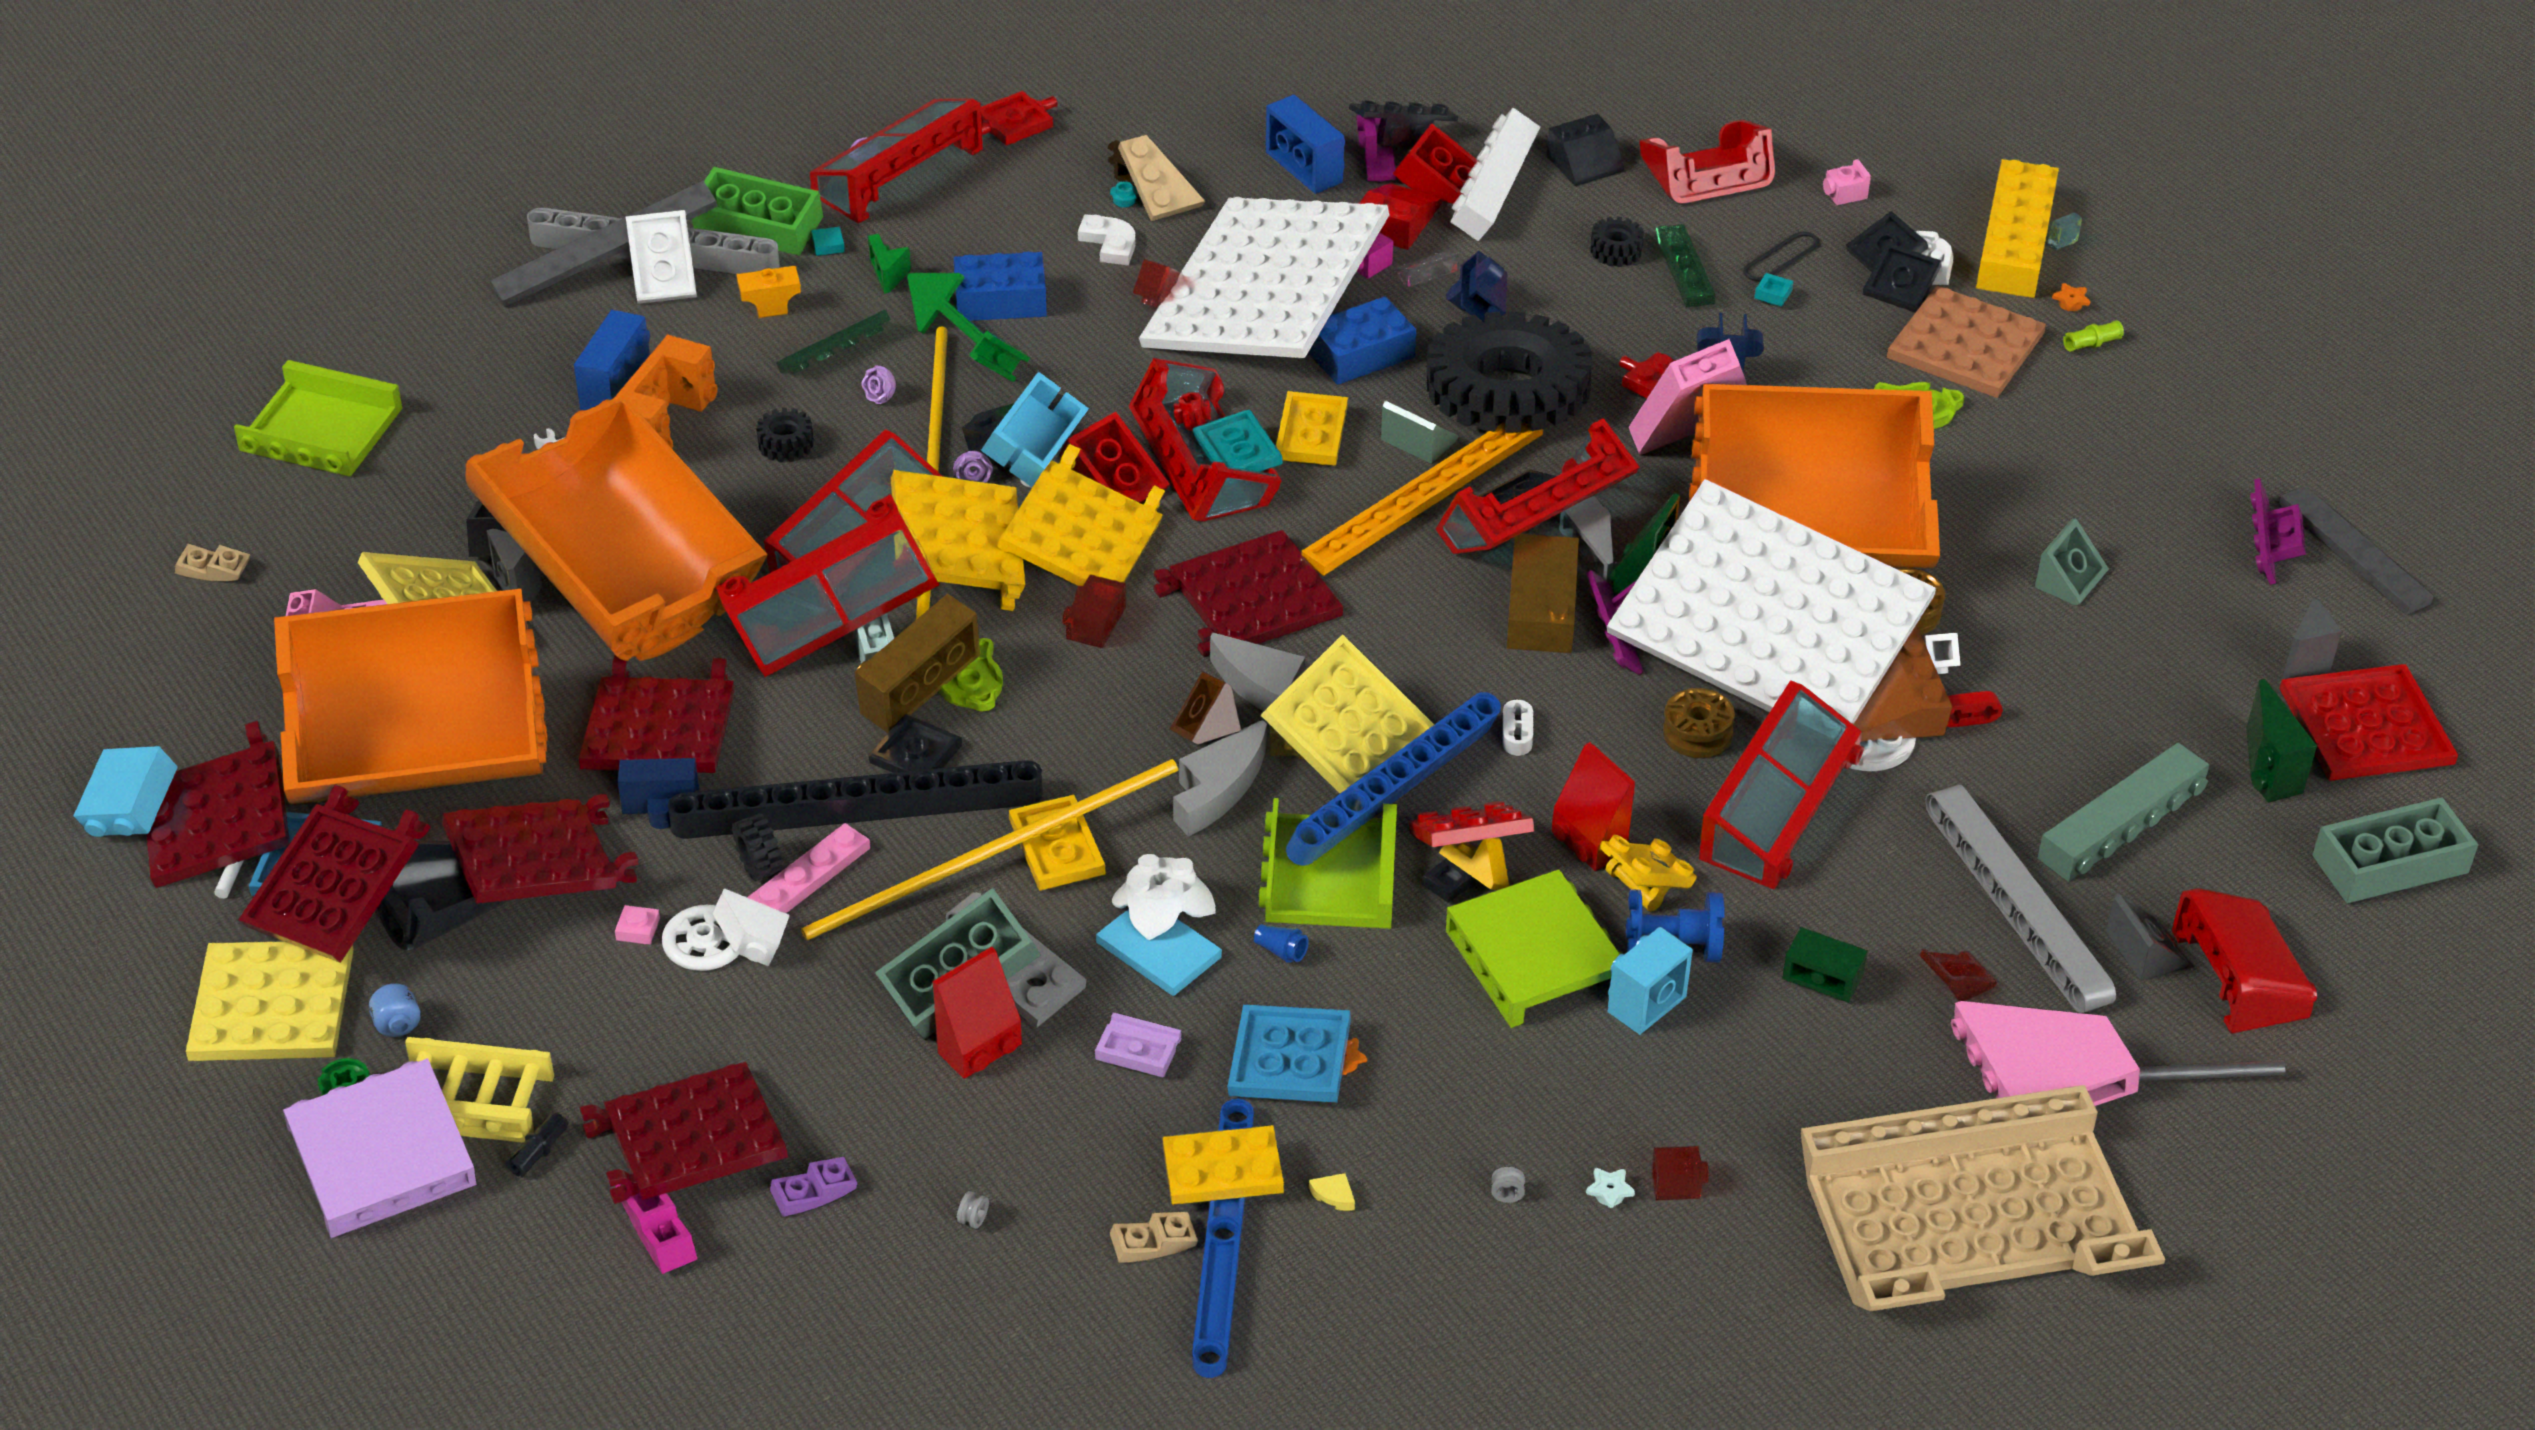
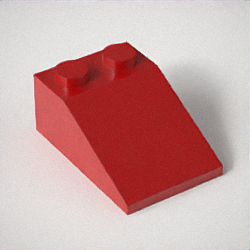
(1436, 166)
(1408, 212)
(1116, 459)
(1593, 806)
(975, 1014)

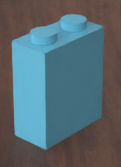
(125, 791)

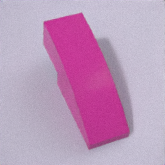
(661, 1231)

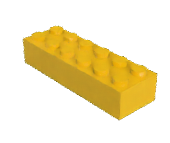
(2017, 228)

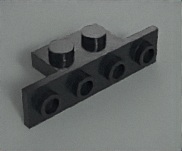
(1402, 124)

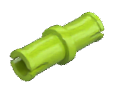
(2093, 336)

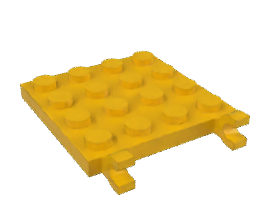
(1081, 525)
(961, 530)

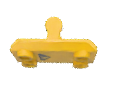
(1647, 866)

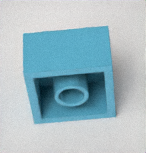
(1649, 980)

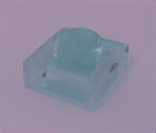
(2065, 231)

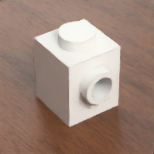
(1943, 650)

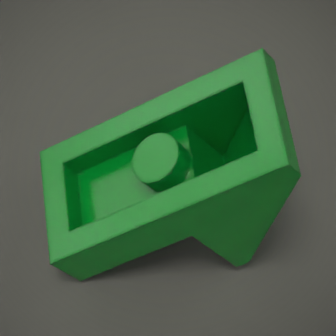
(888, 264)

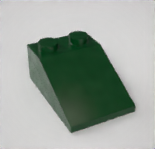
(1640, 552)
(2277, 747)

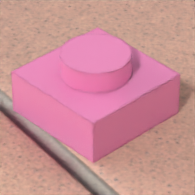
(637, 924)

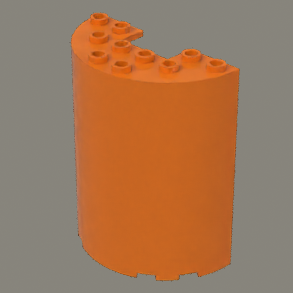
(1828, 460)
(618, 527)
(409, 696)

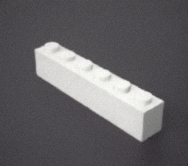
(1494, 173)

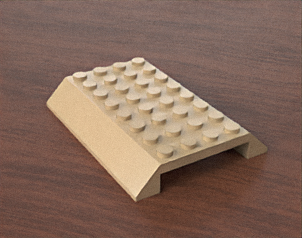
(1970, 1197)

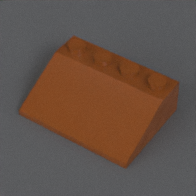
(1908, 698)

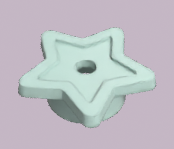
(1606, 1195)

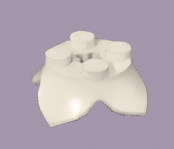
(1160, 891)

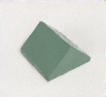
(1414, 433)
(2070, 565)

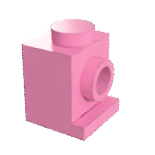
(1847, 183)

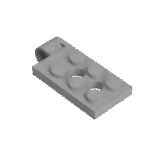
(1060, 980)

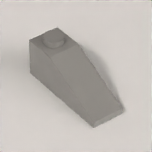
(1592, 526)

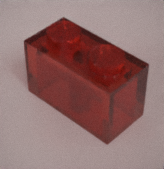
(1095, 611)

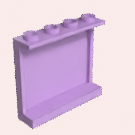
(380, 1147)

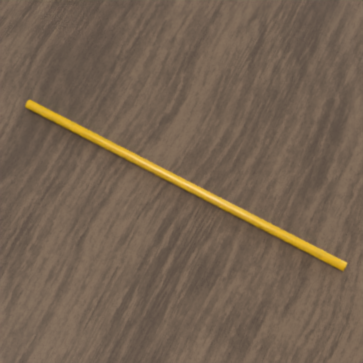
(935, 425)

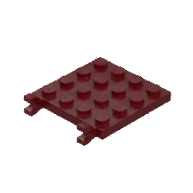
(1252, 590)
(658, 719)
(220, 813)
(535, 850)
(332, 877)
(687, 1132)

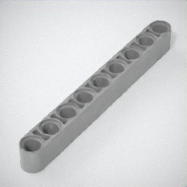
(708, 248)
(2021, 899)

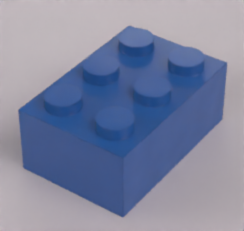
(1304, 144)
(1001, 286)
(1364, 340)
(611, 358)

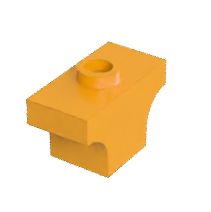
(769, 289)

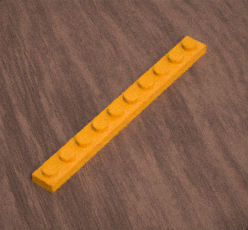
(1416, 497)

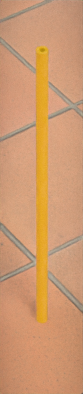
(988, 850)

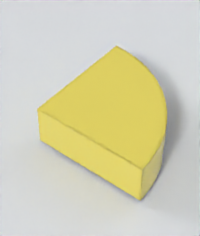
(1334, 1191)

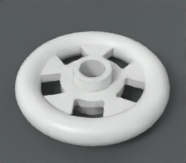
(707, 944)

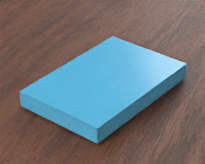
(1166, 960)

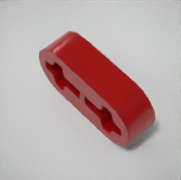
(1974, 708)

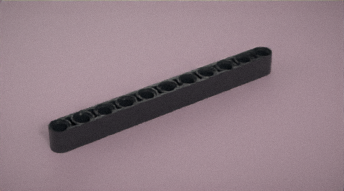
(858, 798)

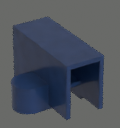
(1480, 287)
(1747, 344)
(650, 783)

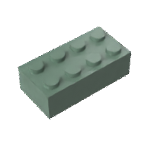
(2394, 850)
(960, 938)

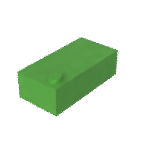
(761, 209)

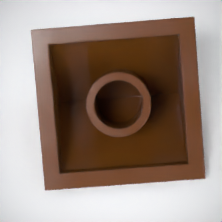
(1207, 711)

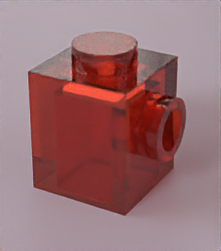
(1155, 283)
(1678, 1173)

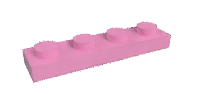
(812, 869)

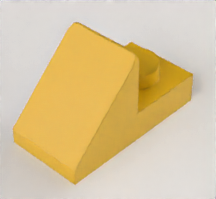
(1483, 864)

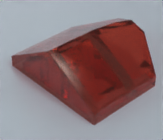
(1959, 973)

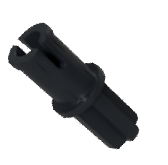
(536, 1144)

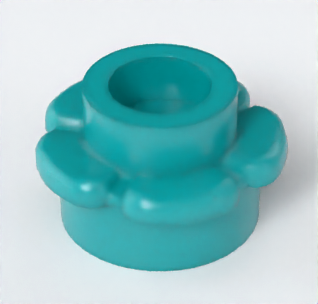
(1124, 194)

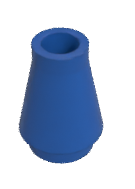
(1283, 942)

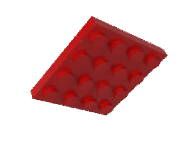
(2368, 722)

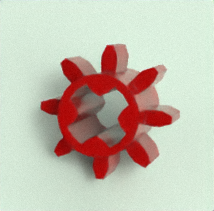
(1192, 410)

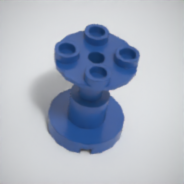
(1689, 925)

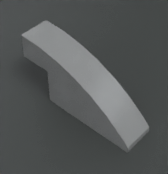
(1253, 669)
(1218, 777)

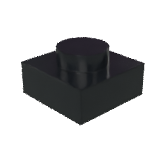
(1447, 880)

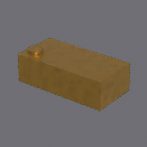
(1543, 593)
(917, 662)

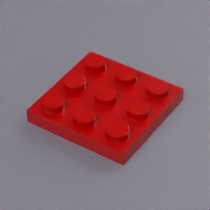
(1469, 825)

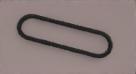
(1803, 233)

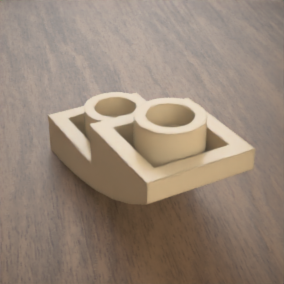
(203, 564)
(1159, 1238)

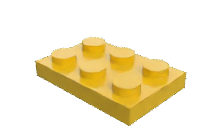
(1312, 428)
(1062, 853)
(1222, 1165)

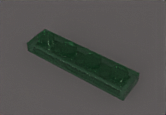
(1685, 265)
(823, 348)

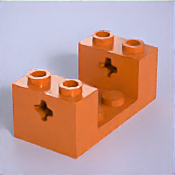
(675, 374)

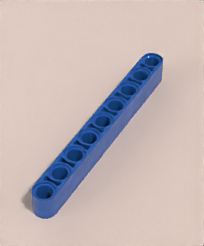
(1392, 779)

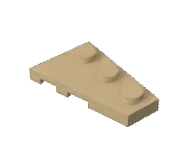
(1157, 180)

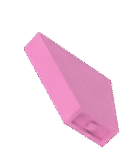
(1670, 406)
(2045, 1051)

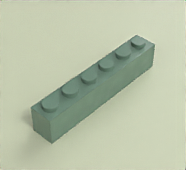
(2123, 812)

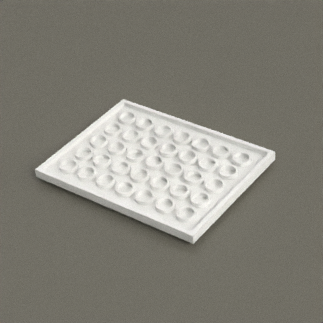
(1265, 277)
(1769, 603)

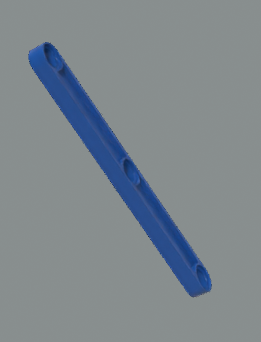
(1220, 1265)

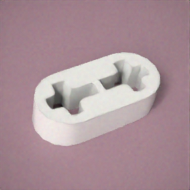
(1517, 727)

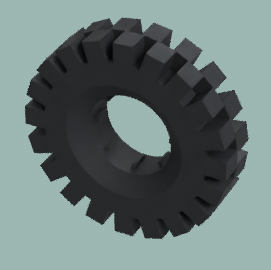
(1549, 353)

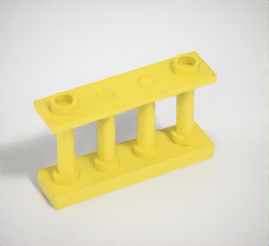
(480, 1117)

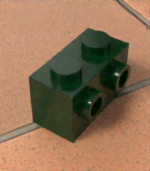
(1828, 963)

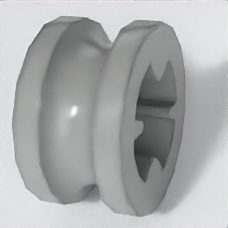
(1508, 1184)
(972, 1209)

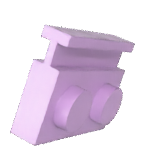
(1138, 1045)

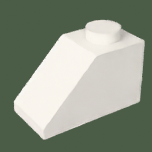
(750, 926)

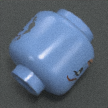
(394, 1010)

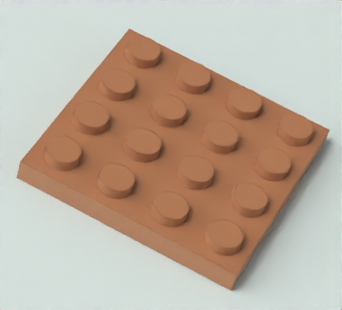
(1966, 341)

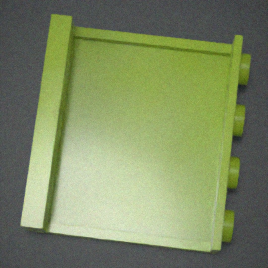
(322, 419)
(1340, 888)
(1531, 943)

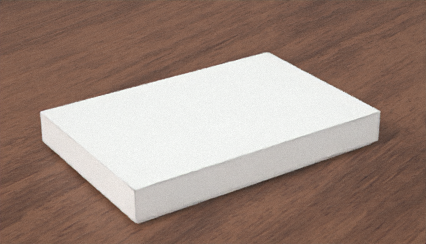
(661, 256)

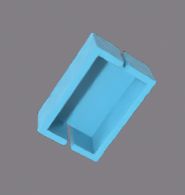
(1032, 432)

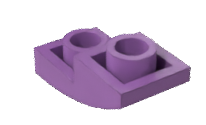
(820, 1185)

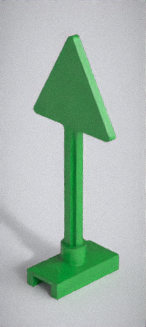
(931, 296)

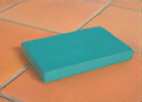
(1238, 442)

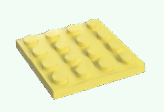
(422, 578)
(1345, 716)
(267, 1003)

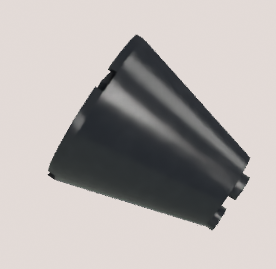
(429, 897)

